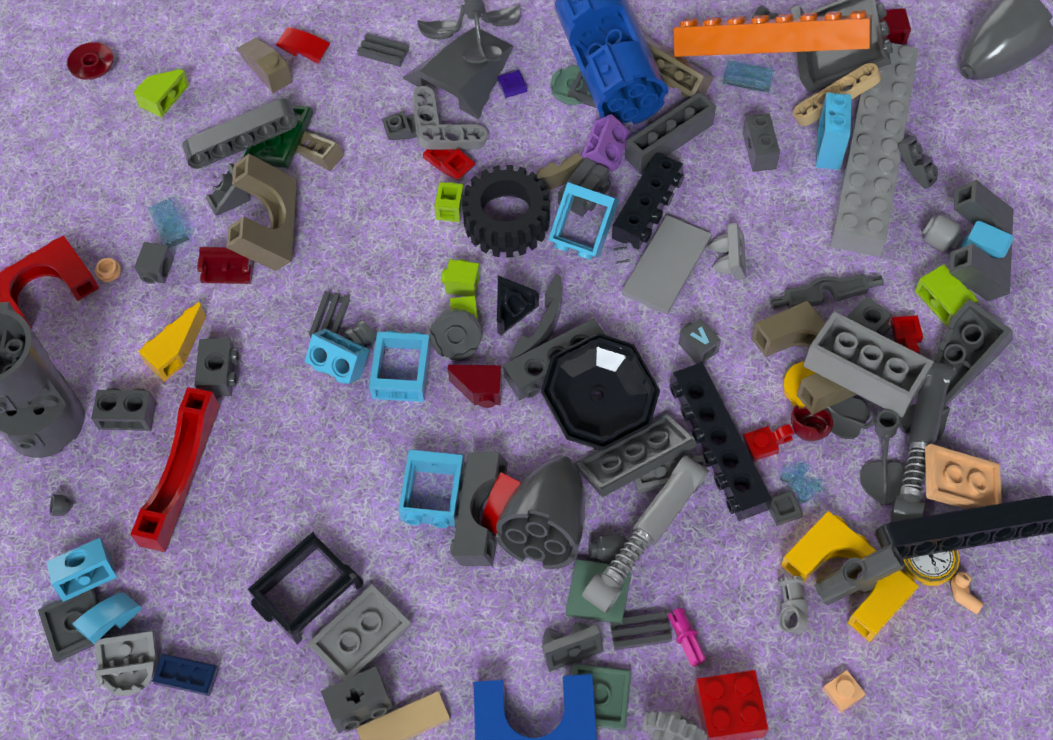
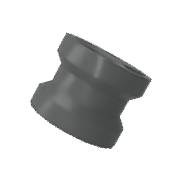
(360, 334)

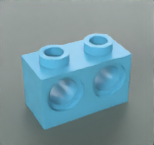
(337, 350)

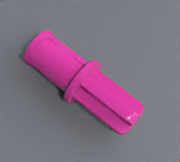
(687, 637)

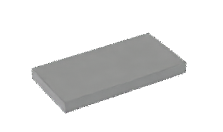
(666, 264)

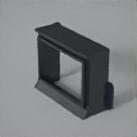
(283, 568)

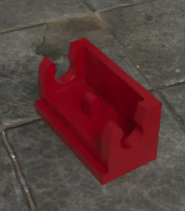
(224, 266)

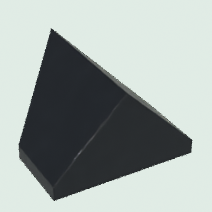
(513, 303)

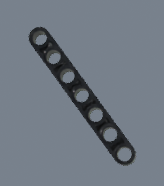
(969, 527)

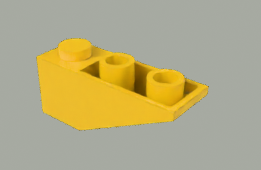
(173, 345)

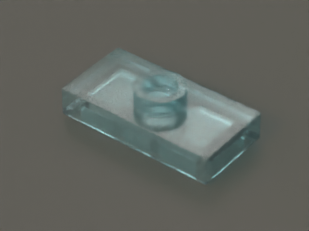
(748, 76)
(168, 223)

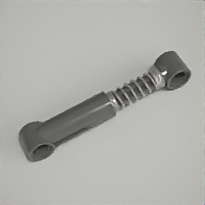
(923, 432)

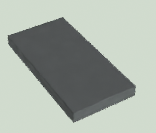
(635, 455)

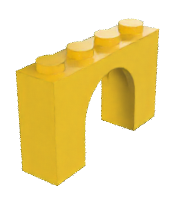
(834, 539)

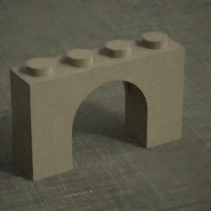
(277, 193)
(799, 328)

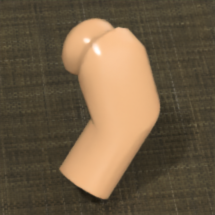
(961, 592)

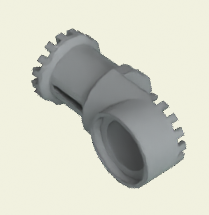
(793, 603)

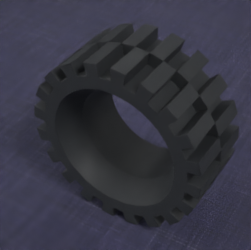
(508, 235)

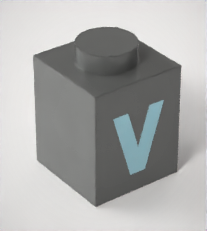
(699, 341)

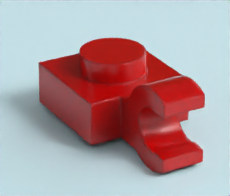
(907, 331)
(764, 443)

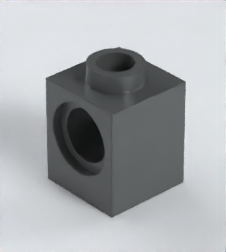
(154, 263)

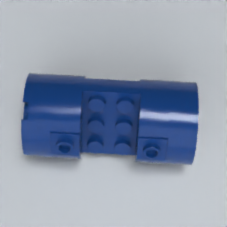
(613, 58)

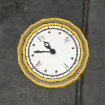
(933, 568)

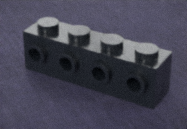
(647, 201)

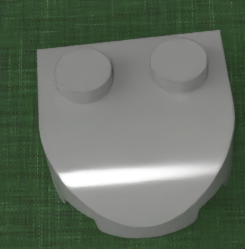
(126, 662)

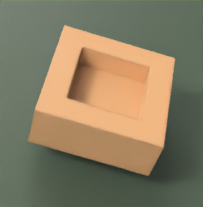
(844, 691)

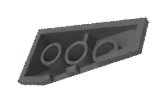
(971, 345)

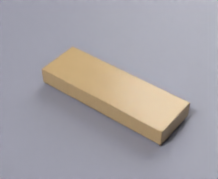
(407, 721)

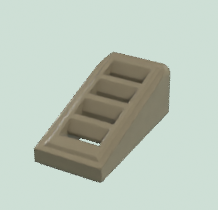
(328, 158)

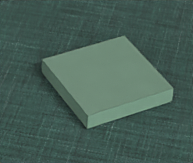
(581, 608)
(610, 694)

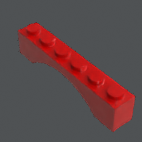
(161, 511)

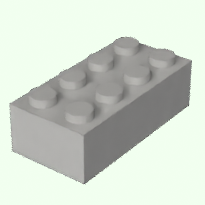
(868, 363)

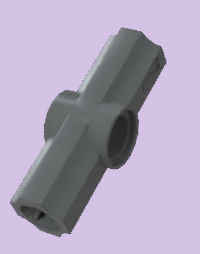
(873, 568)

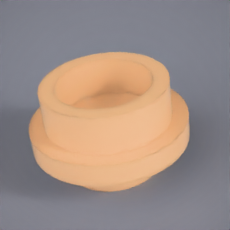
(107, 270)

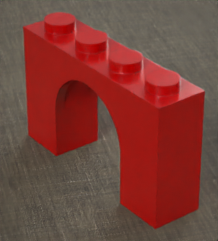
(53, 260)

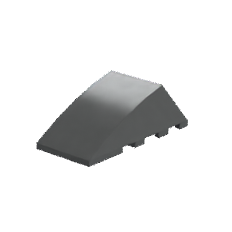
(463, 79)

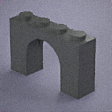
(971, 265)

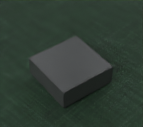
(785, 508)

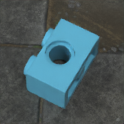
(81, 569)

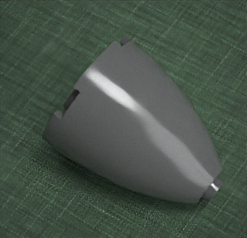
(1006, 38)
(545, 515)

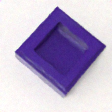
(512, 84)

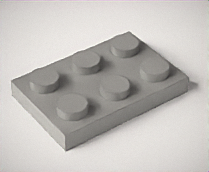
(359, 634)

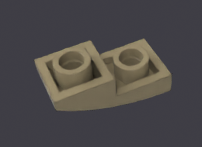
(555, 175)

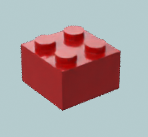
(731, 706)

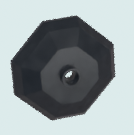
(615, 372)

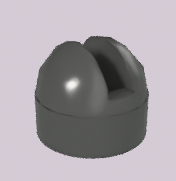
(59, 505)

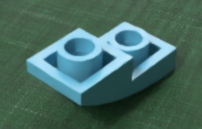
(101, 618)

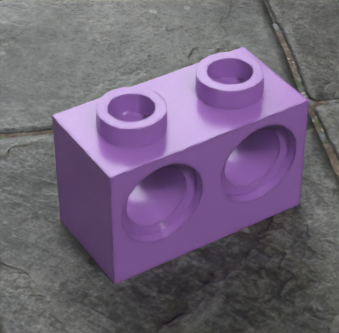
(606, 142)

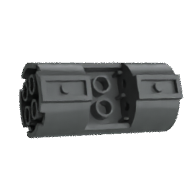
(36, 401)

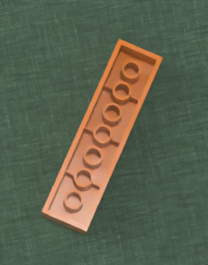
(773, 35)

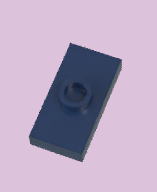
(185, 674)

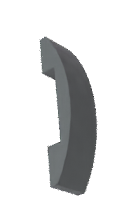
(545, 329)

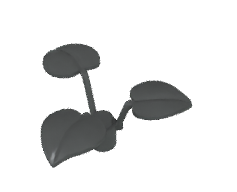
(473, 10)
(878, 479)

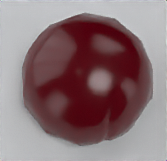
(810, 426)

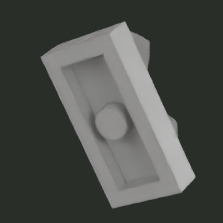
(734, 244)

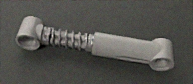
(684, 481)

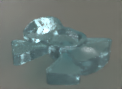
(794, 477)

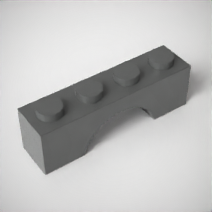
(472, 542)

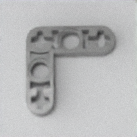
(434, 129)

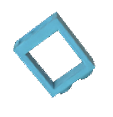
(833, 131)
(562, 215)
(400, 389)
(432, 463)

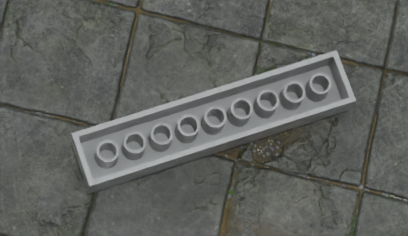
(875, 157)

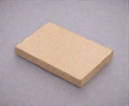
(961, 478)

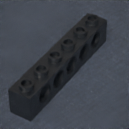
(697, 381)

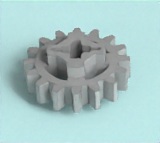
(671, 727)

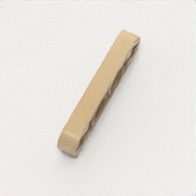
(860, 74)

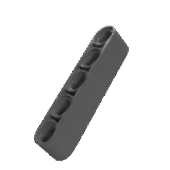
(239, 133)

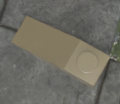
(266, 64)

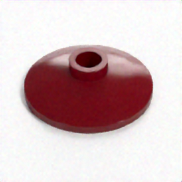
(90, 60)

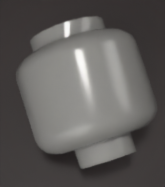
(942, 233)

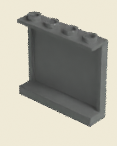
(824, 68)

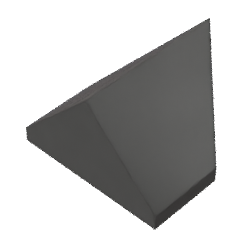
(226, 195)

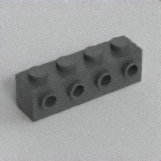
(670, 131)

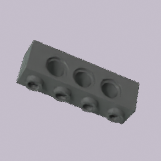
(518, 370)

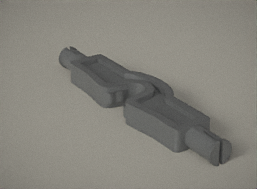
(839, 289)

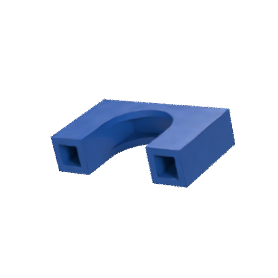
(576, 724)

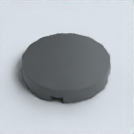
(455, 334)

